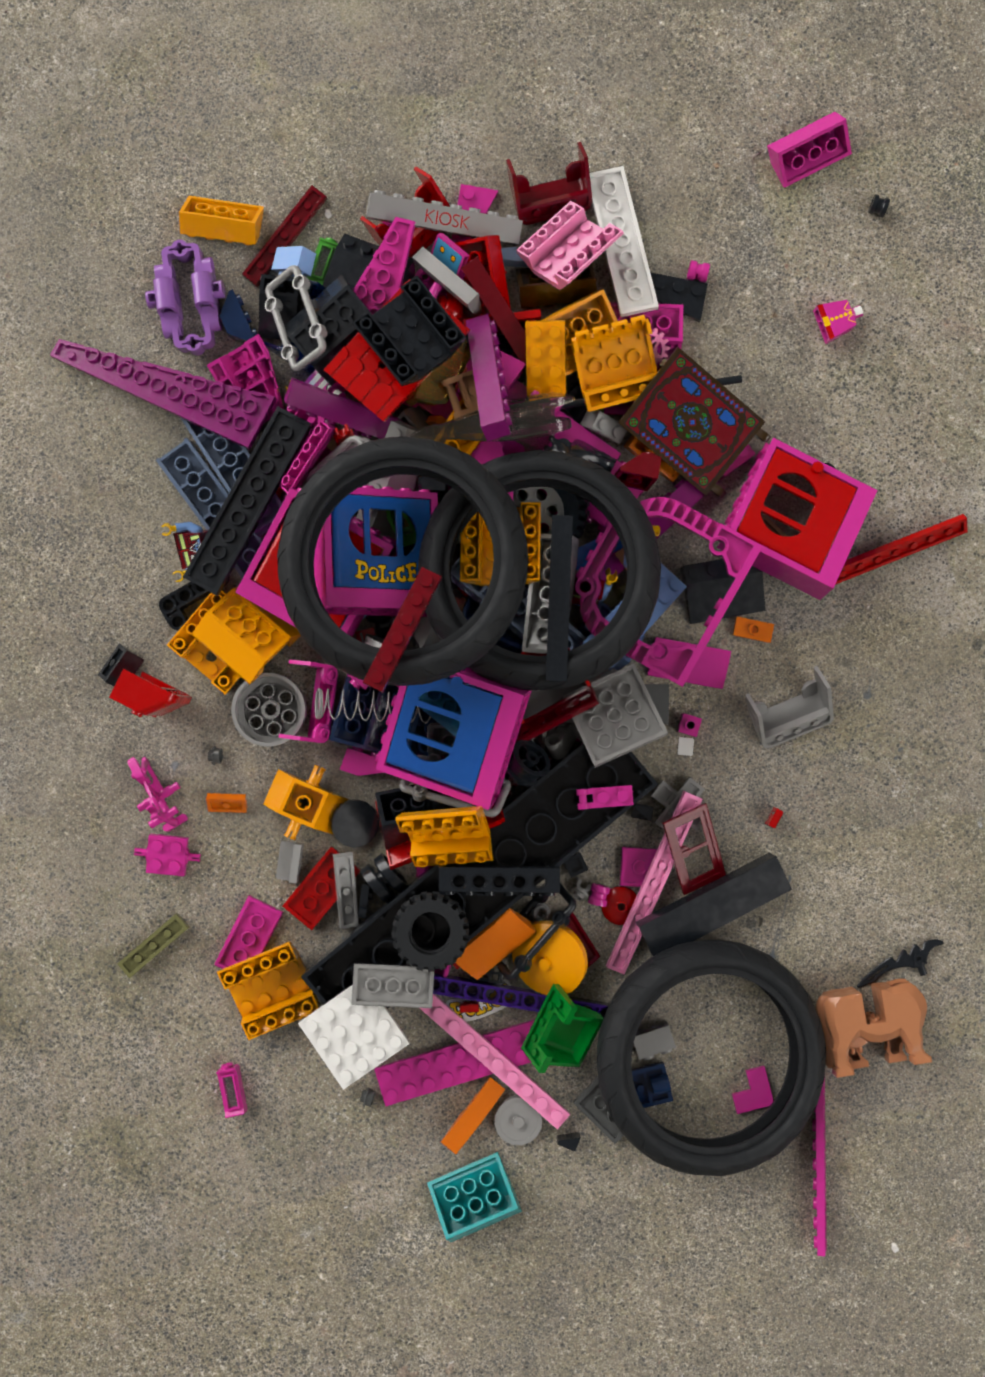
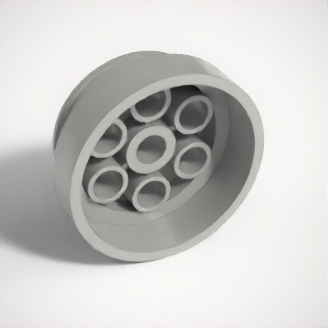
(243, 714)

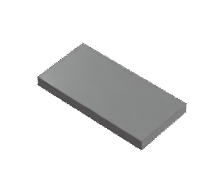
(392, 986)

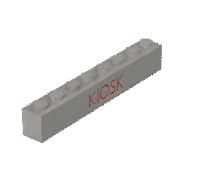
(443, 218)

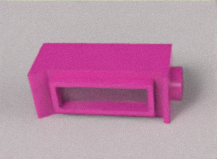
(232, 1090)

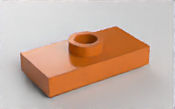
(753, 629)

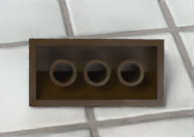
(537, 292)

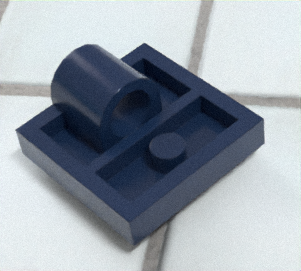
(652, 1084)

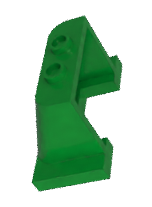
(561, 1032)

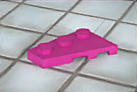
(474, 198)

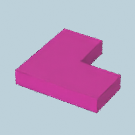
(758, 1095)

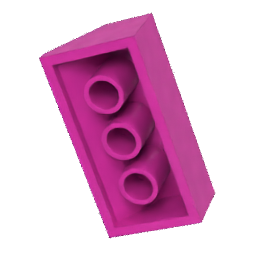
(810, 149)

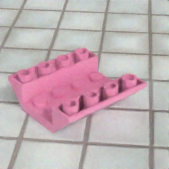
(566, 245)

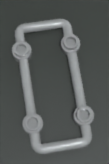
(275, 306)
(421, 793)

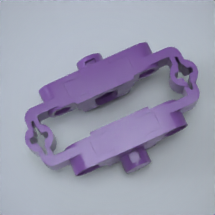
(168, 300)

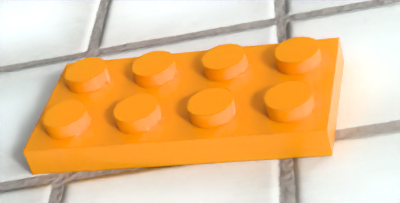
(546, 356)

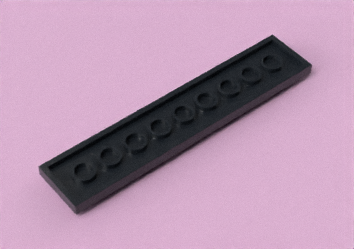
(247, 501)

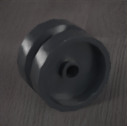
(383, 879)

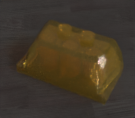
(431, 391)

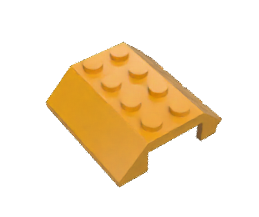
(614, 362)

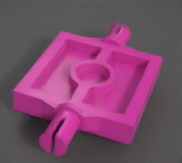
(167, 854)

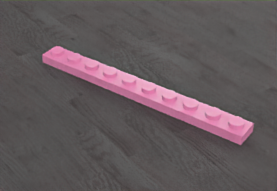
(649, 890)
(497, 1062)

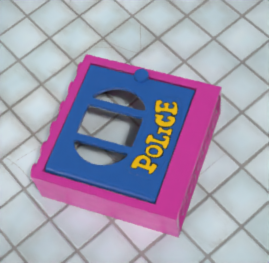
(364, 571)

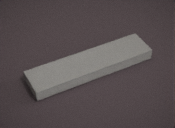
(346, 890)

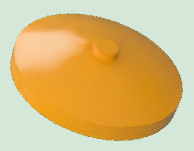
(558, 961)

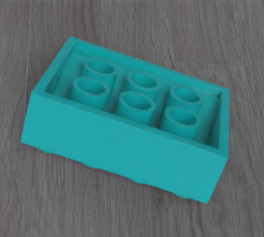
(473, 1197)

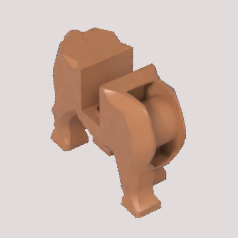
(897, 1021)

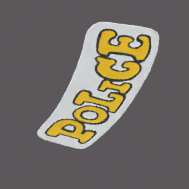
(484, 1008)

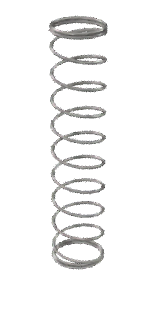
(319, 707)

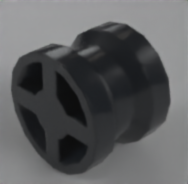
(878, 205)

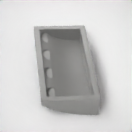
(448, 280)

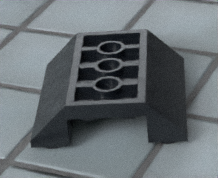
(336, 310)
(411, 333)

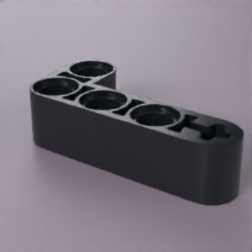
(179, 604)

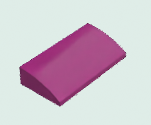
(709, 669)

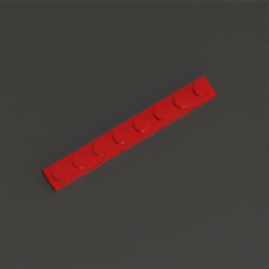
(903, 547)

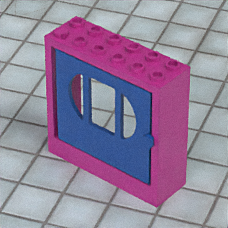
(460, 770)

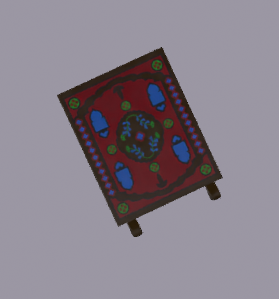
(692, 422)

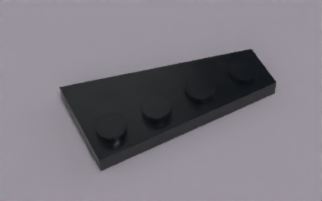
(681, 291)

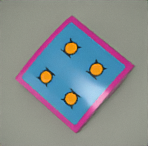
(450, 254)

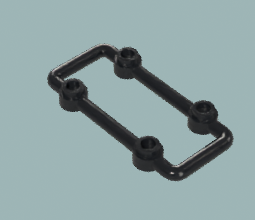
(560, 920)

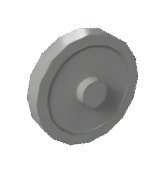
(517, 1121)

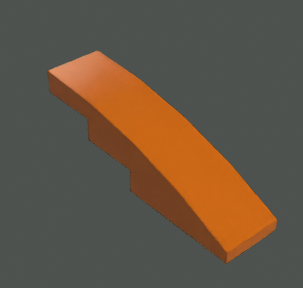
(472, 1115)

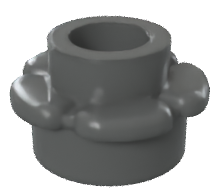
(215, 755)
(367, 1097)

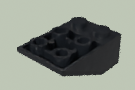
(291, 306)

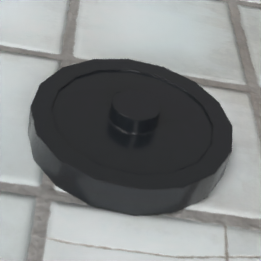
(354, 823)

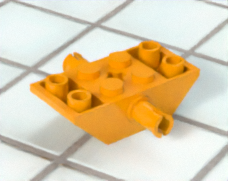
(286, 798)

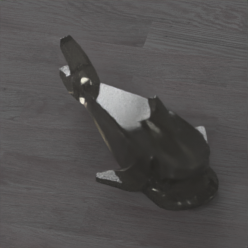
(531, 419)

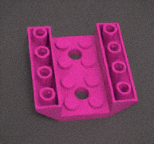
(310, 451)

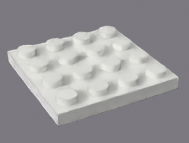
(352, 1036)

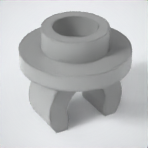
(580, 893)

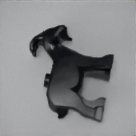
(582, 450)

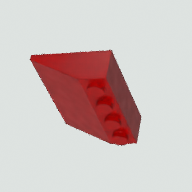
(490, 254)

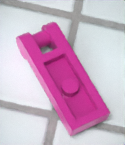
(605, 797)

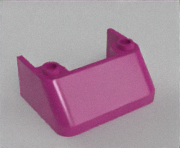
(325, 679)

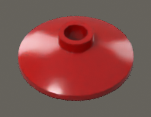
(616, 896)

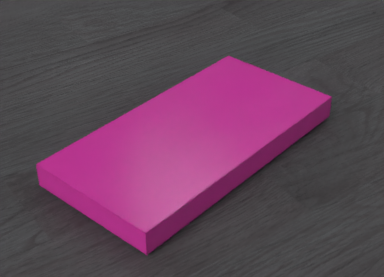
(249, 933)

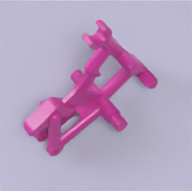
(156, 796)

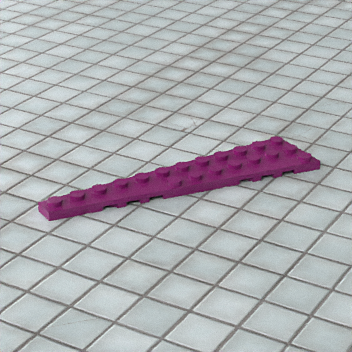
(206, 403)

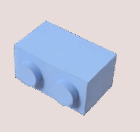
(294, 255)

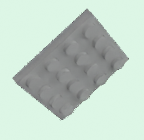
(622, 718)

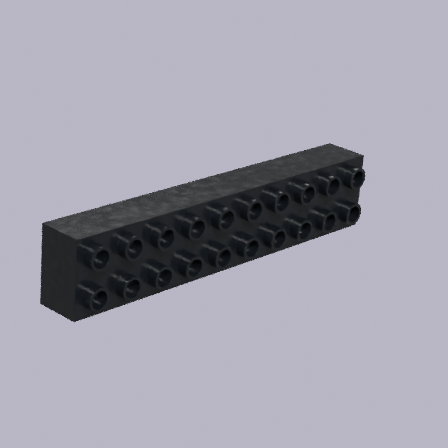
(538, 830)

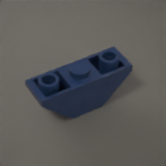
(235, 319)

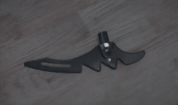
(915, 959)

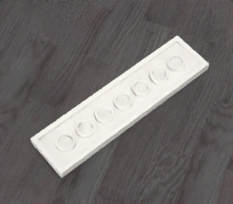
(626, 255)

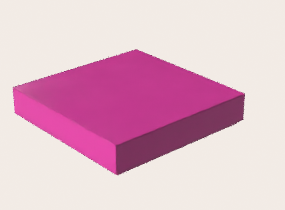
(635, 865)

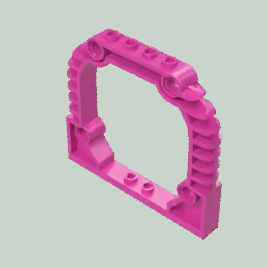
(737, 555)

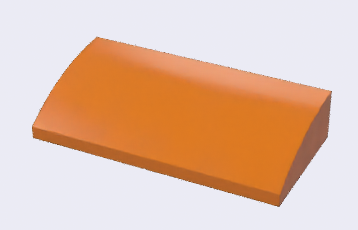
(495, 943)

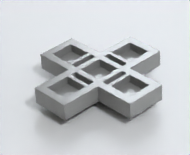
(670, 797)

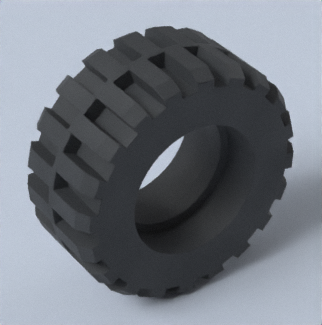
(427, 958)

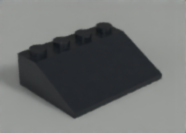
(353, 257)
(710, 581)

